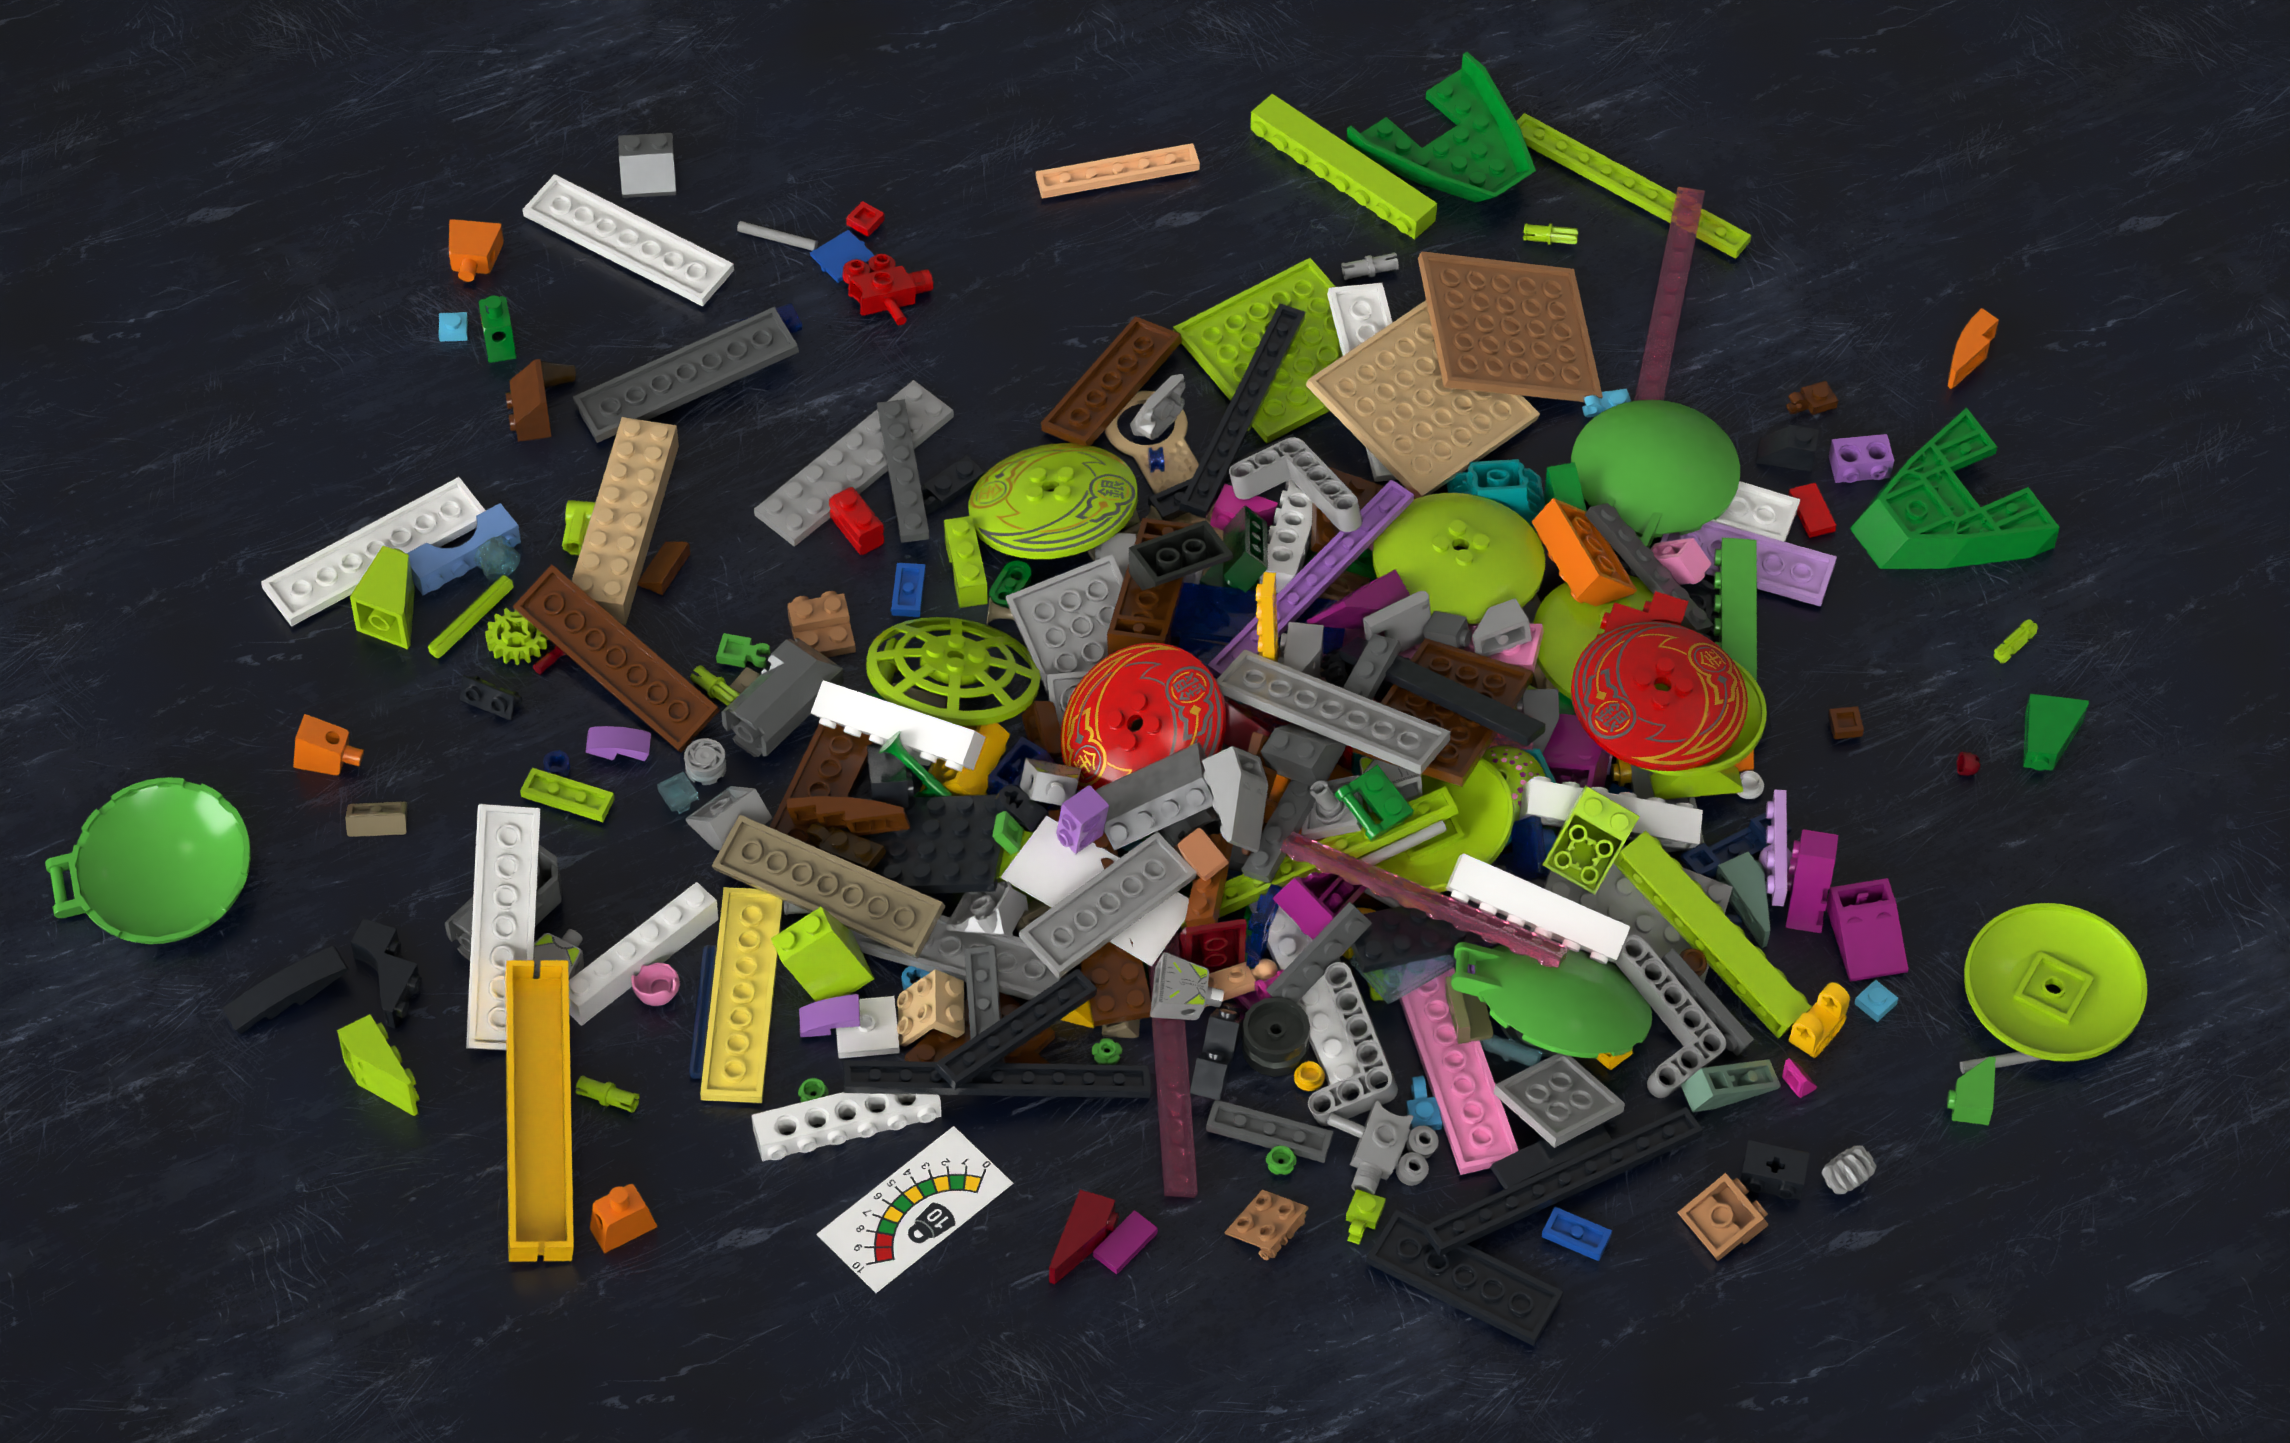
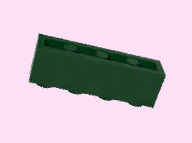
(1248, 542)

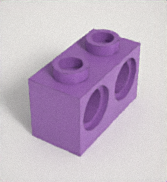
(1861, 458)
(1082, 819)

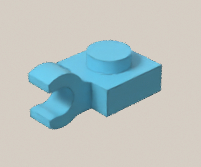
(1595, 405)

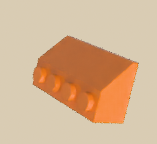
(1582, 555)

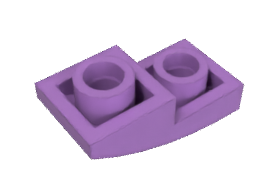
(610, 740)
(835, 1012)

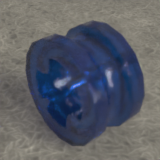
(1156, 459)
(557, 757)

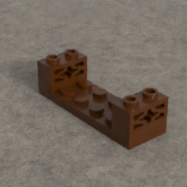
(1148, 613)

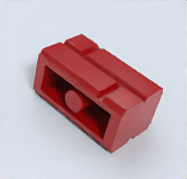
(856, 520)

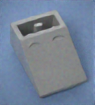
(1303, 648)
(1238, 795)

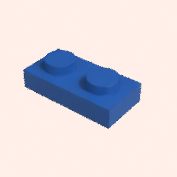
(908, 590)
(1576, 1233)

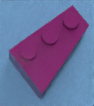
(1810, 879)
(1316, 900)

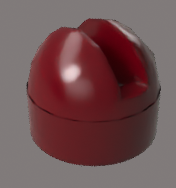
(1968, 763)

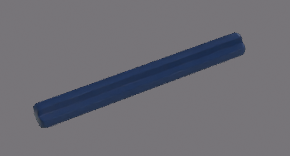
(702, 1011)

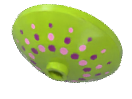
(1516, 767)

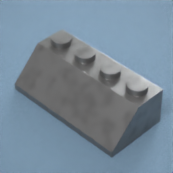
(1156, 796)

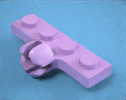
(1776, 856)

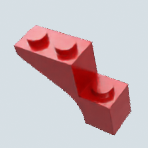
(1661, 609)

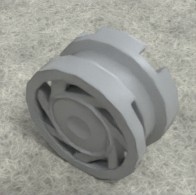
(705, 761)

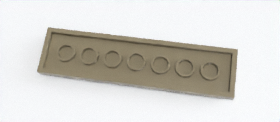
(819, 879)

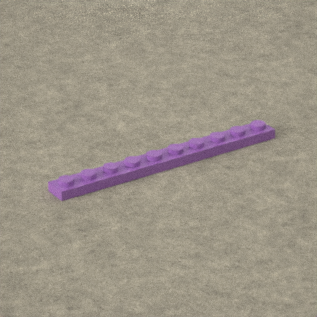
(1322, 570)

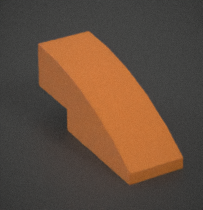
(1972, 346)

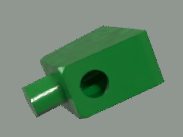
(496, 318)

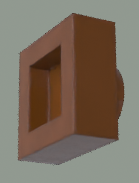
(1845, 722)

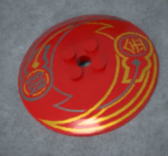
(1143, 681)
(1652, 726)

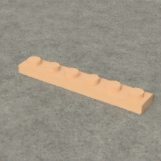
(1117, 170)

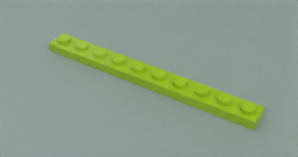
(1626, 183)
(1427, 810)

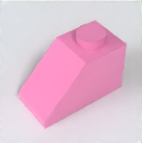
(1683, 560)

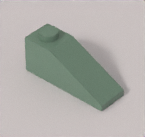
(1748, 893)
(1729, 1084)

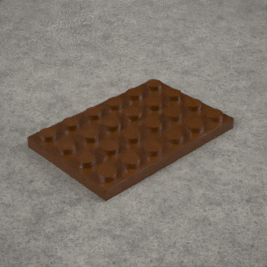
(1467, 738)

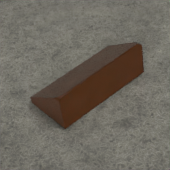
(665, 566)
(1043, 727)

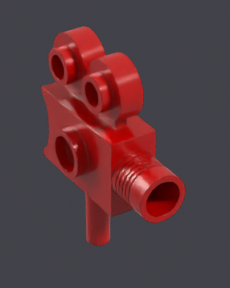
(884, 286)

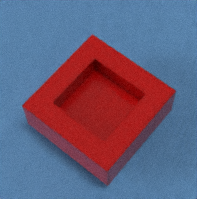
(865, 219)

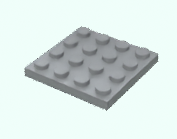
(1068, 617)

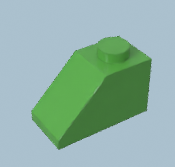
(1974, 1094)

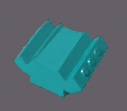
(1505, 483)

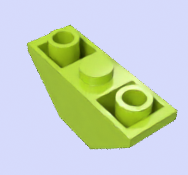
(1717, 783)

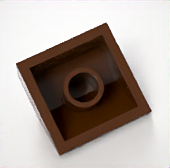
(529, 404)

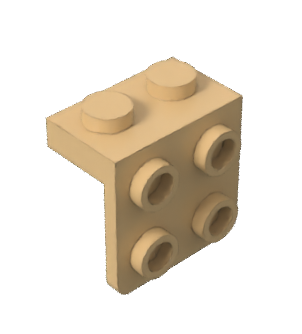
(931, 1004)

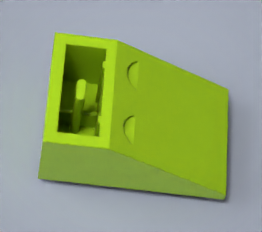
(1590, 840)
(377, 1064)

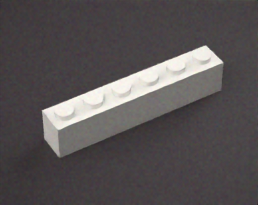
(882, 719)
(1671, 824)
(1537, 908)
(647, 944)

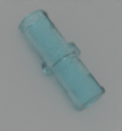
(1512, 1050)

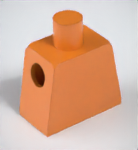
(474, 247)
(324, 747)
(620, 1218)

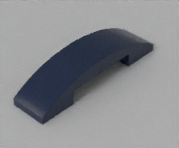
(1706, 859)

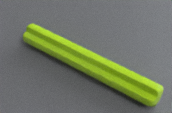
(470, 616)

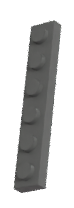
(903, 471)
(1644, 563)

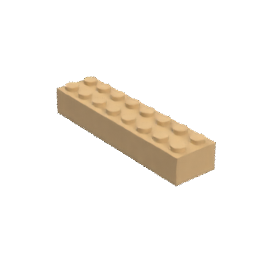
(626, 514)

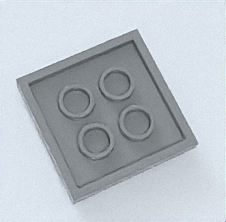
(1559, 1098)

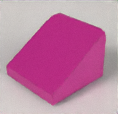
(1797, 1078)

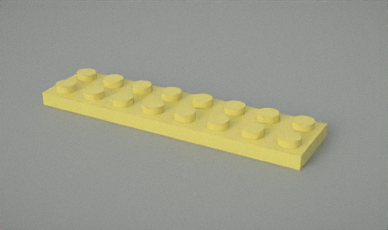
(741, 997)

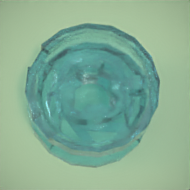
(497, 558)

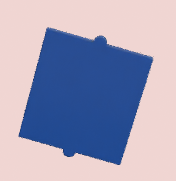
(839, 251)

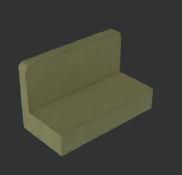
(1468, 1015)

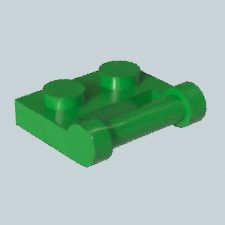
(1381, 798)

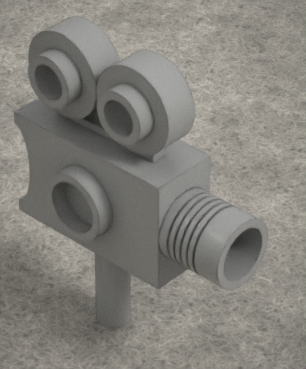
(1382, 1146)

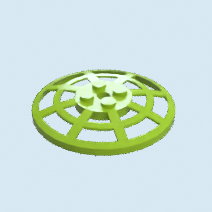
(956, 663)

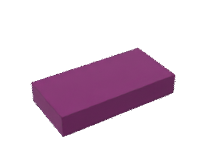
(1125, 1242)

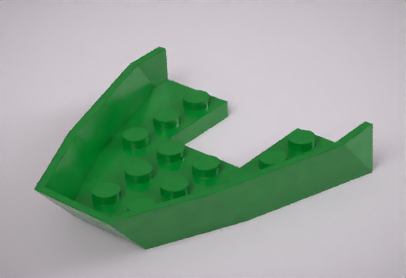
(1469, 161)
(1934, 522)

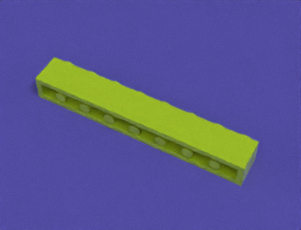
(1343, 166)
(1711, 932)

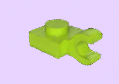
(1363, 1213)

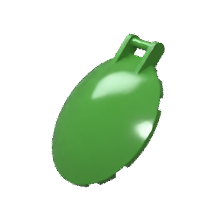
(1657, 466)
(156, 862)
(1564, 1009)

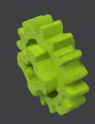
(515, 639)

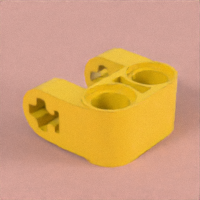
(1822, 1022)

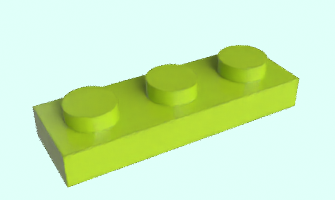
(567, 795)

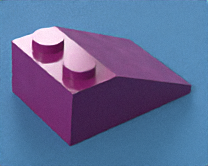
(1362, 602)

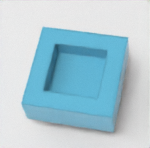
(453, 326)
(1876, 1000)

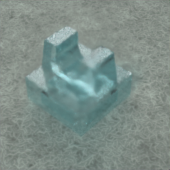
(678, 792)

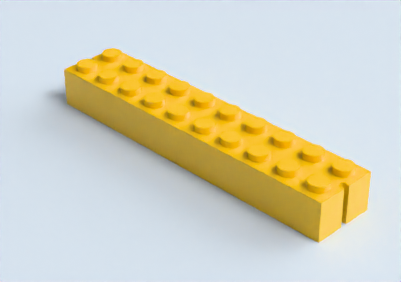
(538, 1111)

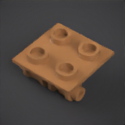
(1268, 1223)

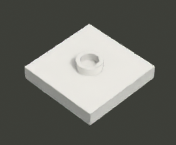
(876, 1031)

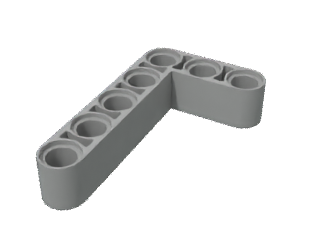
(1296, 461)
(1672, 1015)
(1362, 1047)

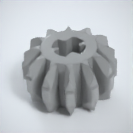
(1849, 1169)

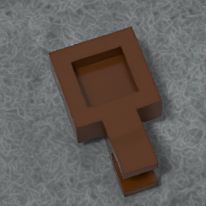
(1814, 397)

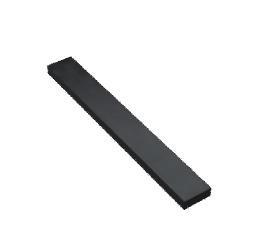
(1453, 696)

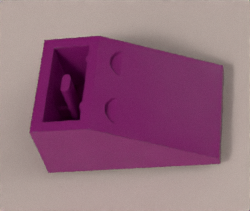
(1575, 755)
(1867, 929)

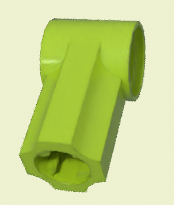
(577, 521)

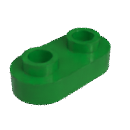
(1006, 584)

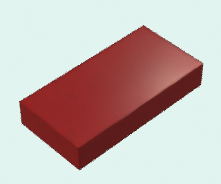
(1813, 510)

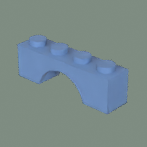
(436, 566)

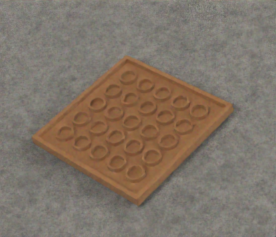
(1509, 327)

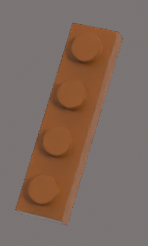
(1207, 895)

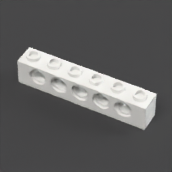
(1290, 536)
(829, 1112)

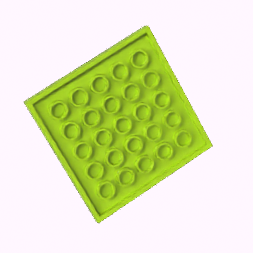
(1230, 332)

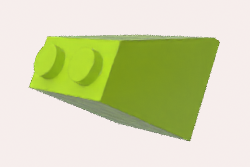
(385, 598)
(823, 956)

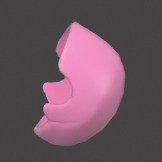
(656, 984)

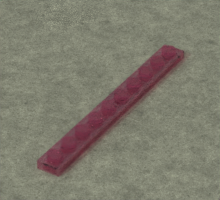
(1670, 294)
(1433, 903)
(1174, 1097)

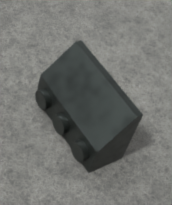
(1176, 555)

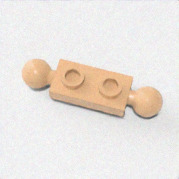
(1240, 979)

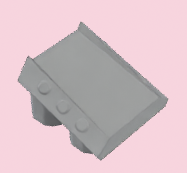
(1160, 409)
(989, 912)

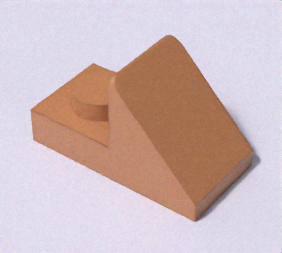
(1201, 854)

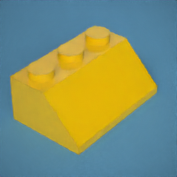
(974, 781)

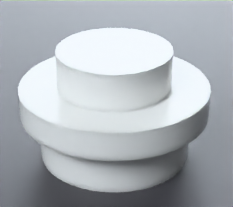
(1752, 785)

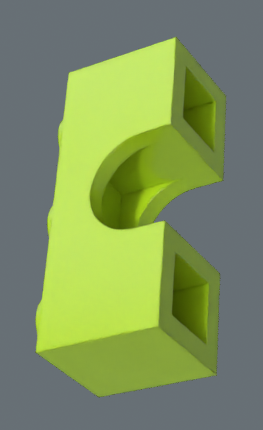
(966, 561)

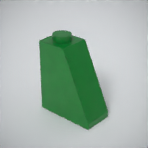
(1564, 485)
(2050, 728)

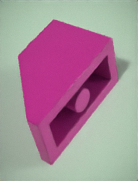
(1229, 505)

